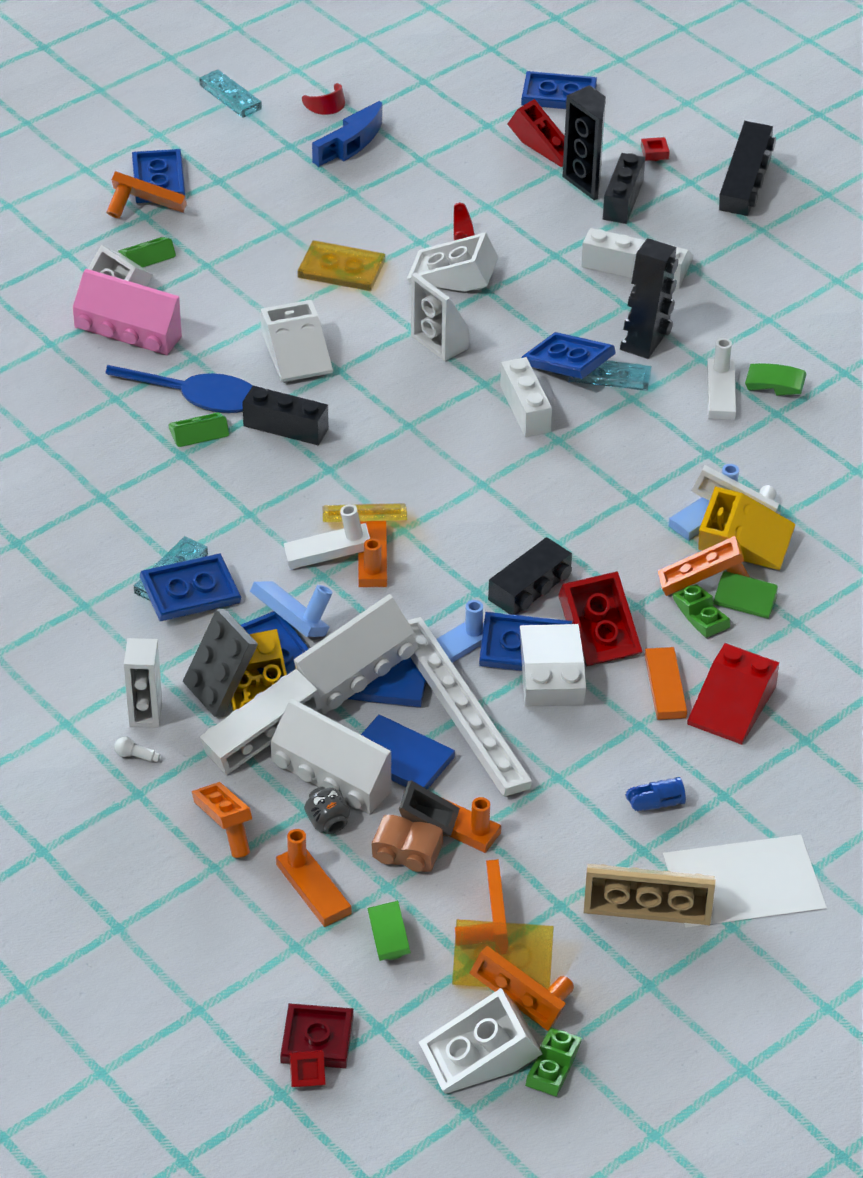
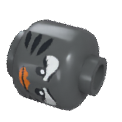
(327, 810)

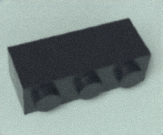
(623, 188)
(285, 415)
(530, 576)

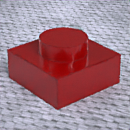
(655, 149)
(307, 1068)

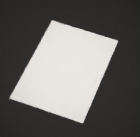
(754, 877)

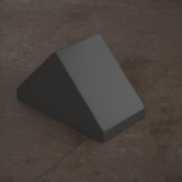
(425, 806)

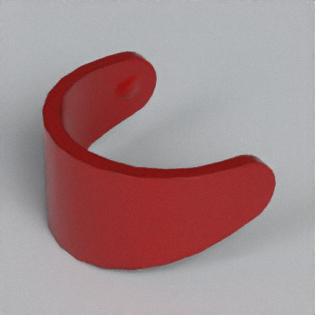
(327, 103)
(462, 222)

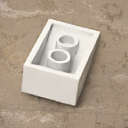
(457, 264)
(436, 320)
(552, 665)
(480, 1044)

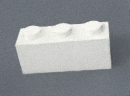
(525, 397)
(143, 682)

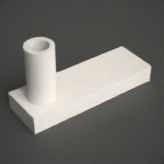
(721, 382)
(710, 478)
(329, 544)

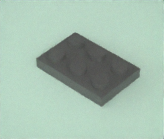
(220, 662)

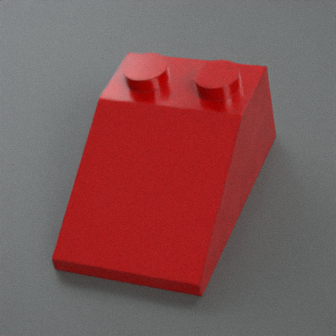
(602, 617)
(734, 693)

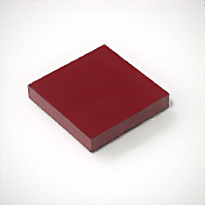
(318, 1030)

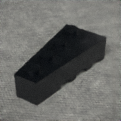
(747, 168)
(650, 298)

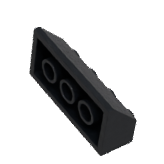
(584, 140)

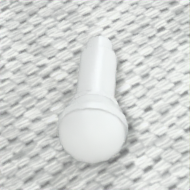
(127, 747)

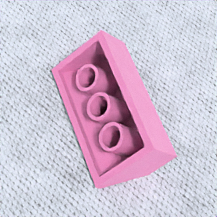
(127, 312)

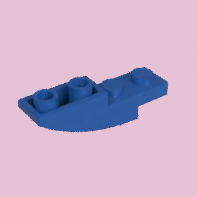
(350, 139)

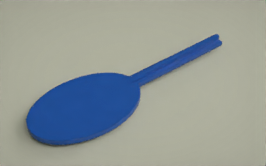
(207, 391)

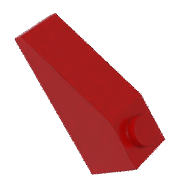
(538, 131)

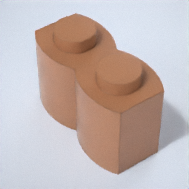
(407, 843)

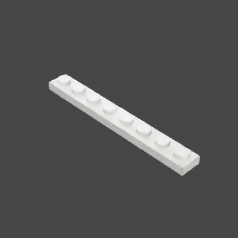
(467, 713)

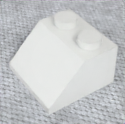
(117, 265)

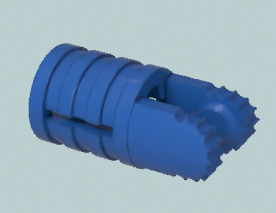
(657, 794)

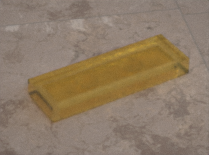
(368, 512)

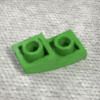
(781, 378)
(699, 610)
(389, 931)
(554, 1064)

